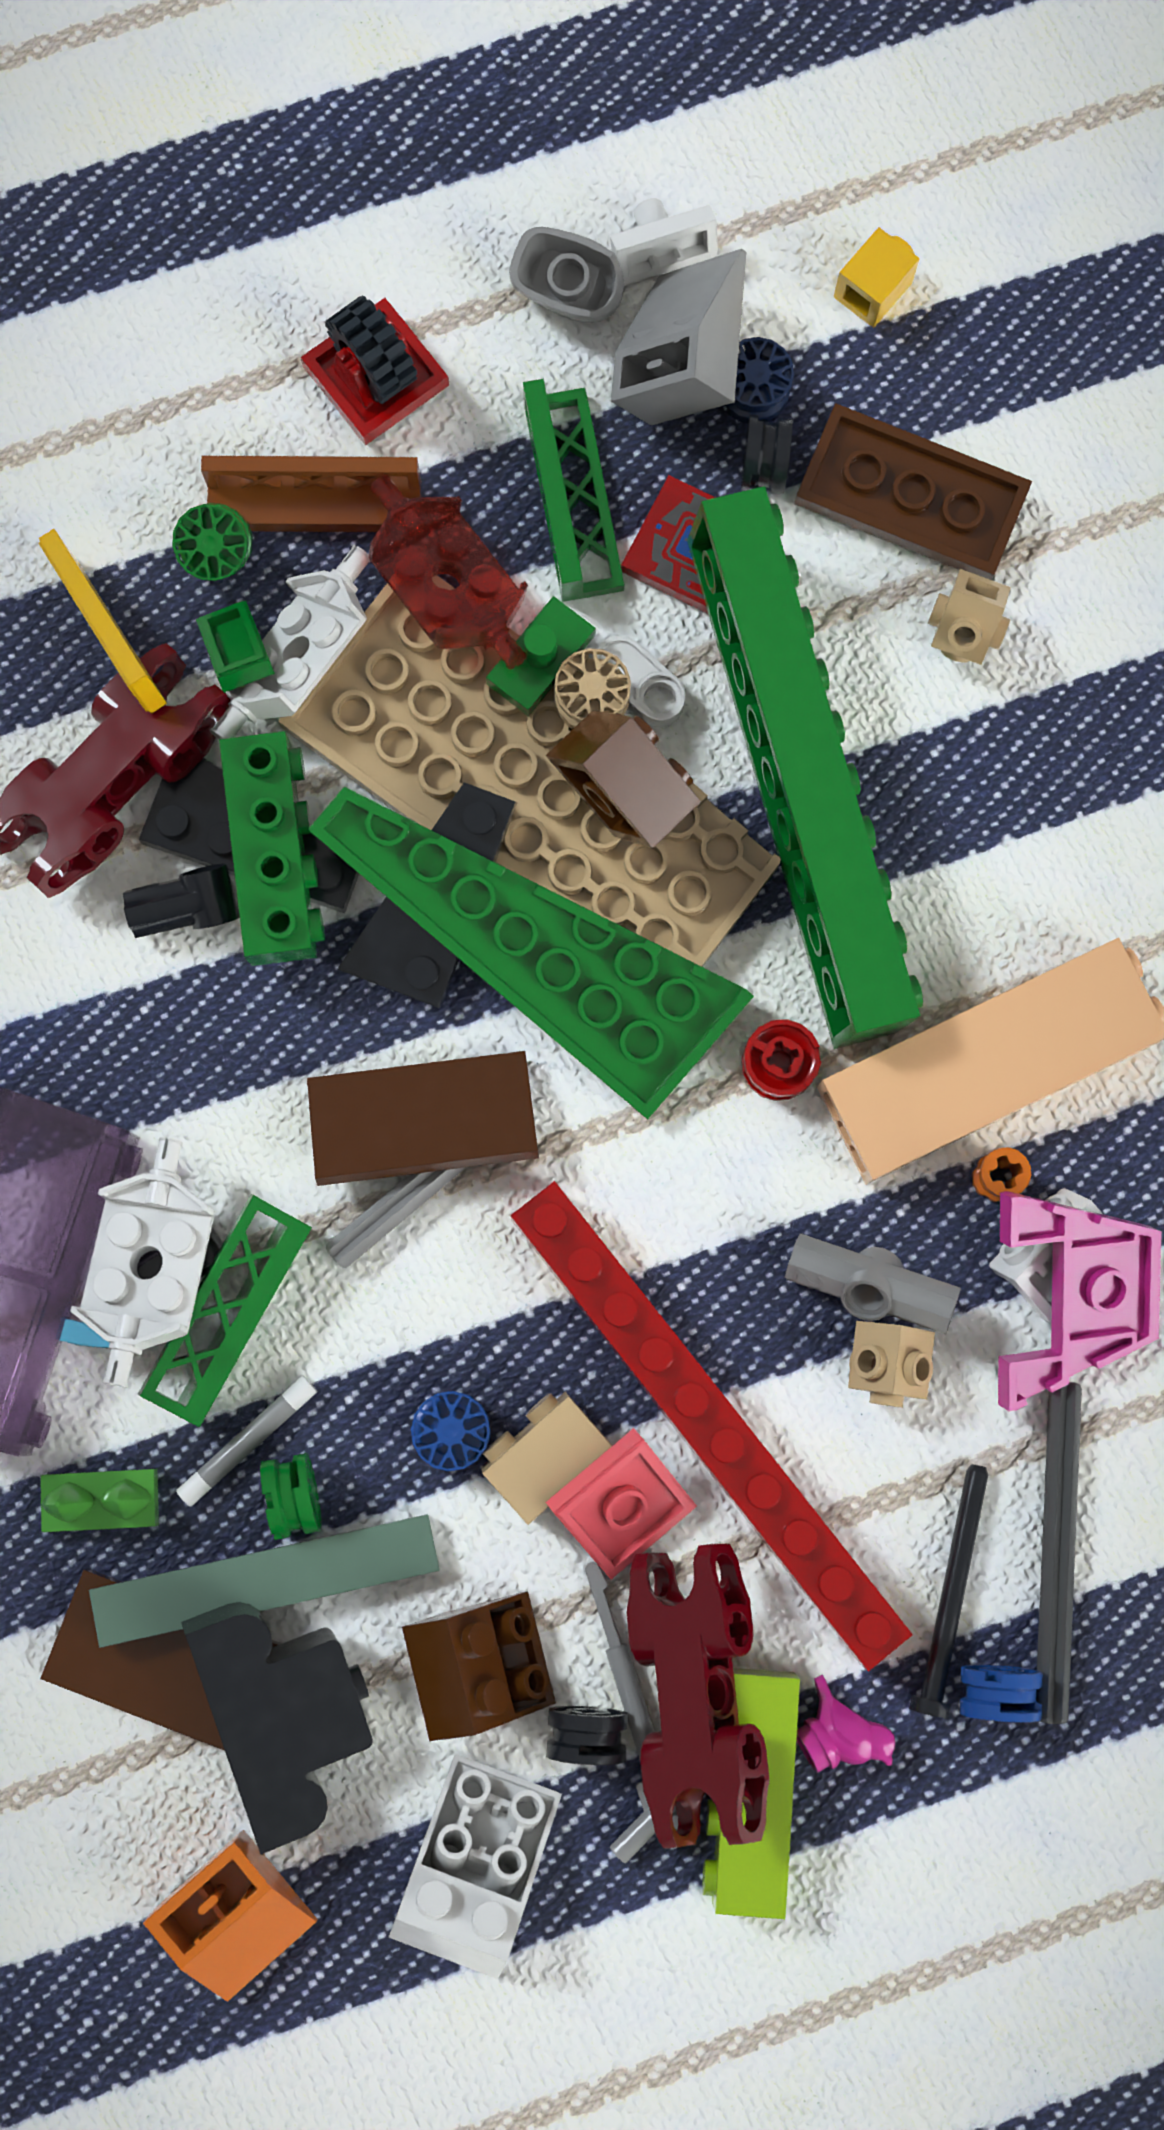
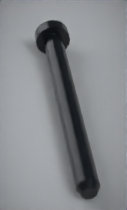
(952, 1596)

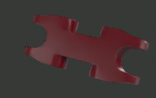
(84, 793)
(700, 1732)

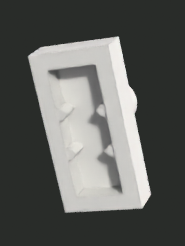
(664, 241)

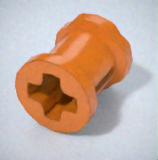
(1005, 1159)

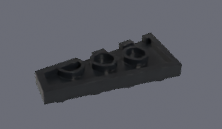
(193, 824)
(396, 948)

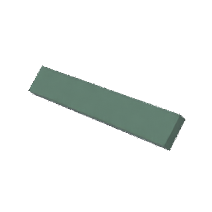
(265, 1579)

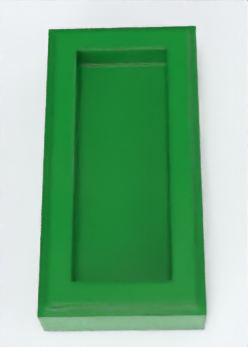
(234, 646)

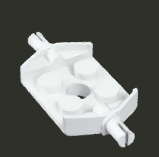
(315, 623)
(141, 1217)

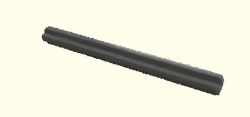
(1058, 1552)

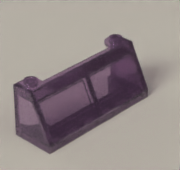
(48, 1232)

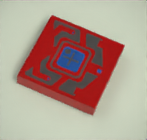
(661, 547)

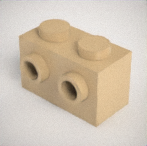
(543, 1455)

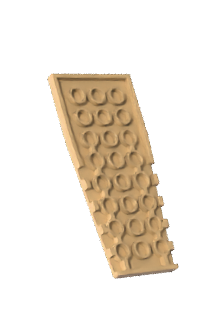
(424, 721)

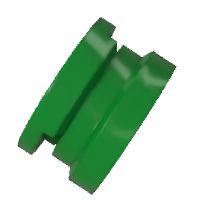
(212, 541)
(291, 1496)

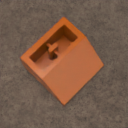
(230, 1918)

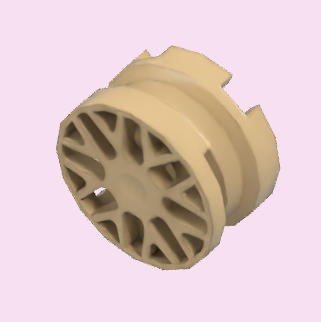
(591, 685)

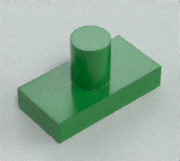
(547, 642)

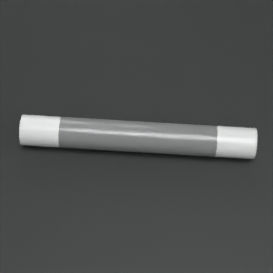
(246, 1441)

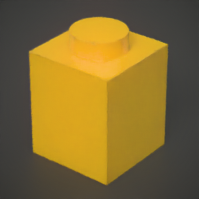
(876, 276)

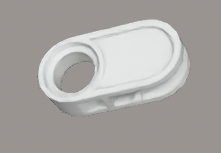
(645, 674)

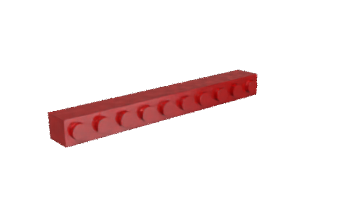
(711, 1427)

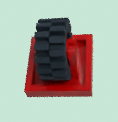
(373, 367)

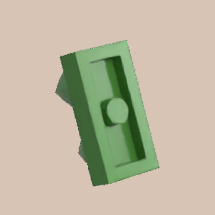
(99, 1500)

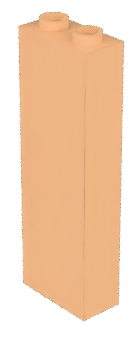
(993, 1060)

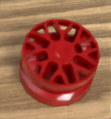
(781, 1060)

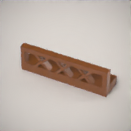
(307, 490)

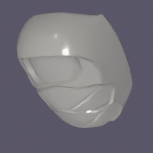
(567, 274)

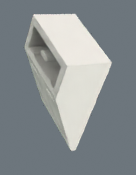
(476, 1866)

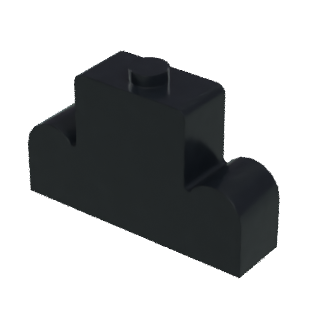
(278, 1715)

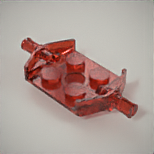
(432, 539)

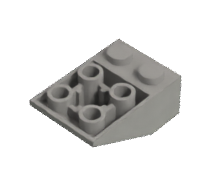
(683, 342)

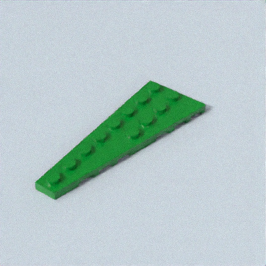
(588, 983)

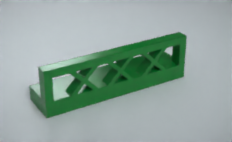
(554, 488)
(241, 1319)

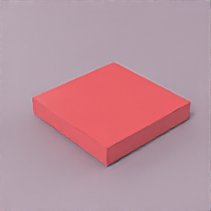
(621, 1503)

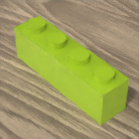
(754, 1875)

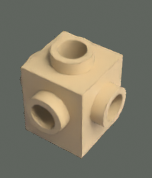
(970, 618)
(891, 1362)

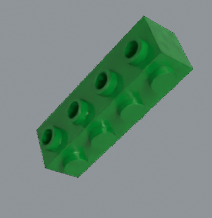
(269, 848)

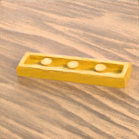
(101, 622)

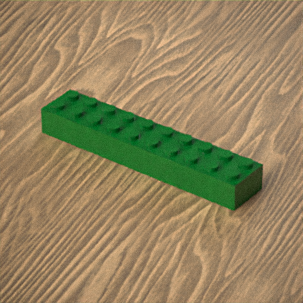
(803, 769)

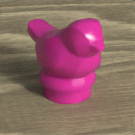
(842, 1735)

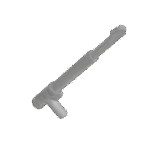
(634, 1703)

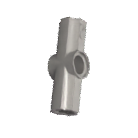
(872, 1283)

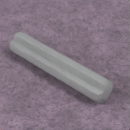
(386, 1215)

